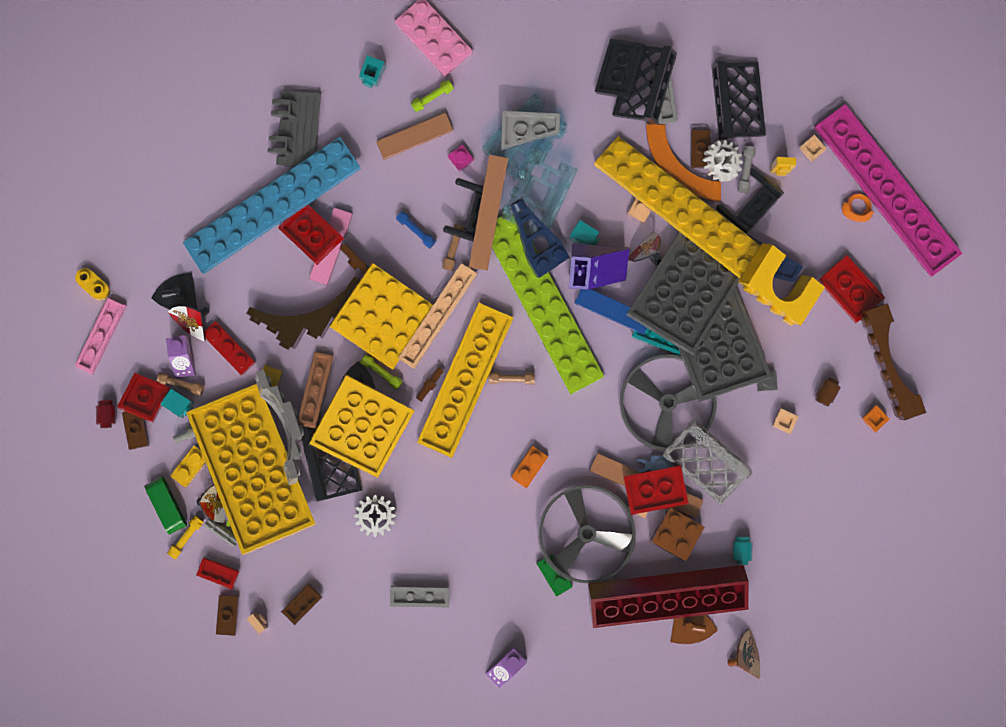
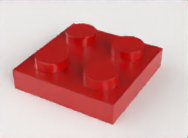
(143, 397)

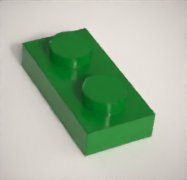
(556, 582)

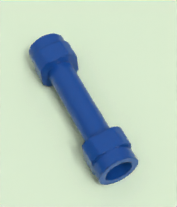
(404, 219)

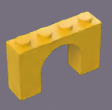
(759, 279)

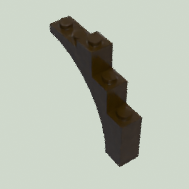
(293, 327)

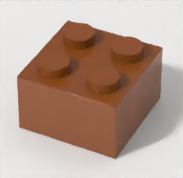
(677, 534)

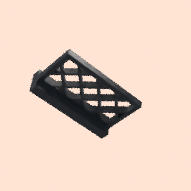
(658, 88)
(723, 98)
(316, 474)

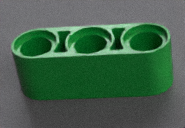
(165, 505)

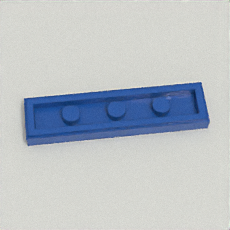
(608, 308)

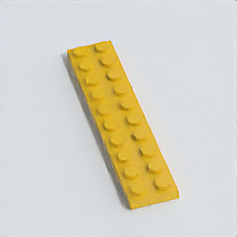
(678, 206)

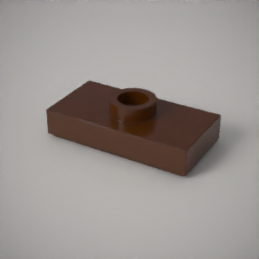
(699, 144)
(354, 261)
(135, 431)
(302, 604)
(227, 615)

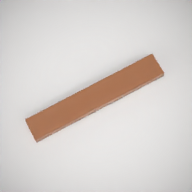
(488, 212)
(616, 471)

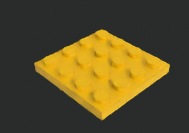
(381, 315)
(361, 426)

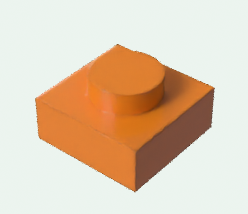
(875, 418)

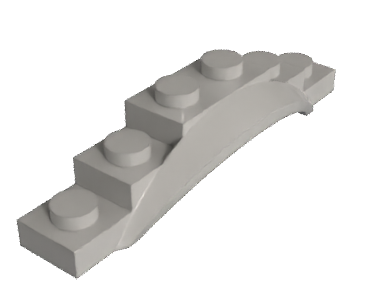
(288, 418)

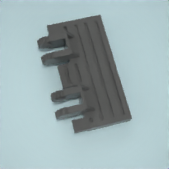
(300, 129)

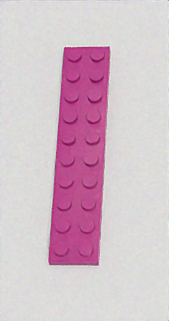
(888, 190)

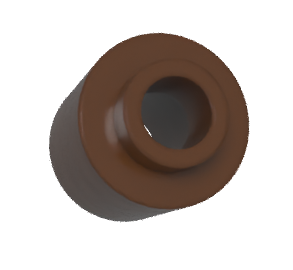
(827, 391)

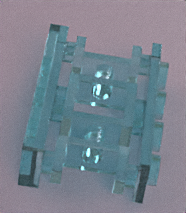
(495, 140)
(554, 195)

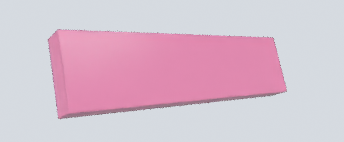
(322, 272)
(100, 335)

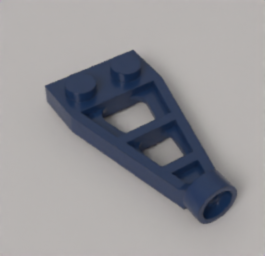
(549, 258)

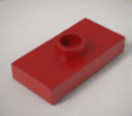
(218, 573)

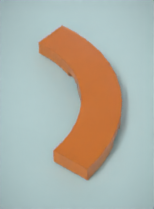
(666, 160)

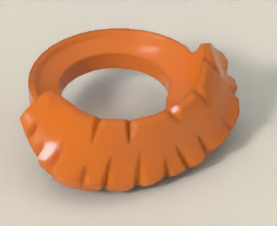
(848, 211)

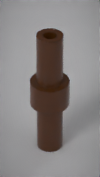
(429, 384)

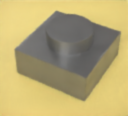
(769, 384)

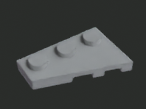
(527, 127)

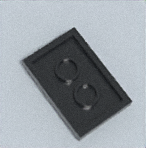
(620, 68)

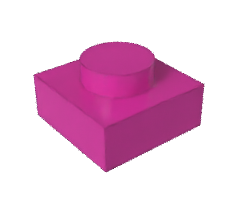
(460, 158)

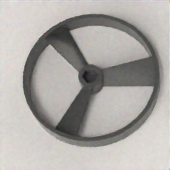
(667, 403)
(587, 534)

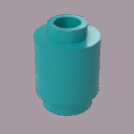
(742, 550)

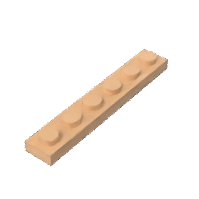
(437, 316)

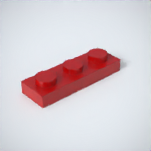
(229, 348)

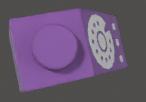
(180, 356)
(506, 667)

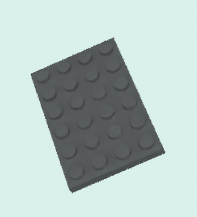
(684, 295)
(727, 355)

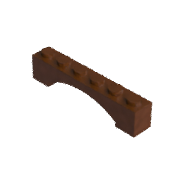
(878, 321)

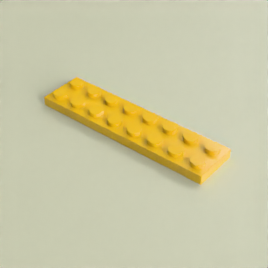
(465, 380)

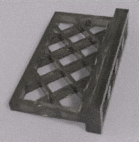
(718, 449)

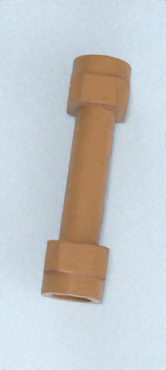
(448, 263)
(528, 378)
(195, 388)

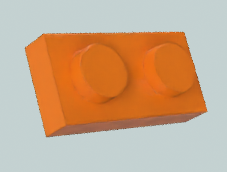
(529, 467)

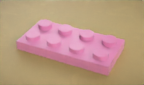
(433, 37)

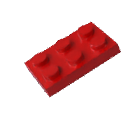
(311, 233)
(851, 288)
(655, 490)

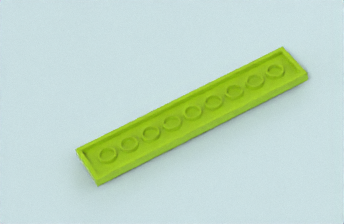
(546, 311)

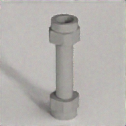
(744, 184)

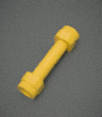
(175, 550)

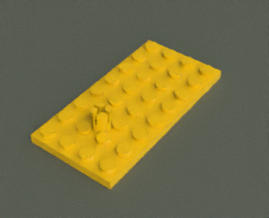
(247, 469)

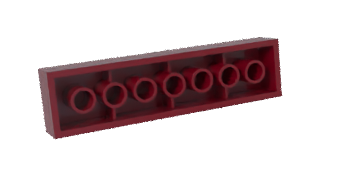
(668, 596)

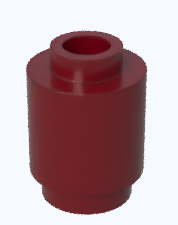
(105, 413)

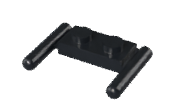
(757, 207)
(472, 217)

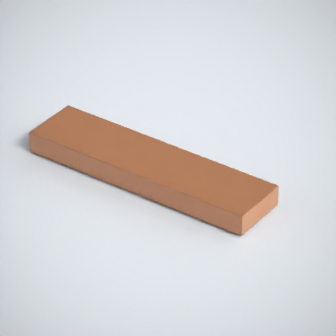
(414, 136)
(315, 390)

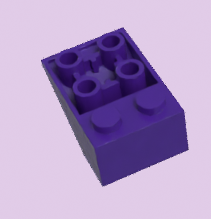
(597, 265)

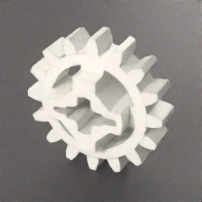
(722, 158)
(383, 515)

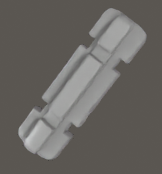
(221, 532)

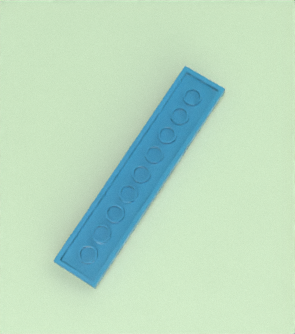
(271, 205)

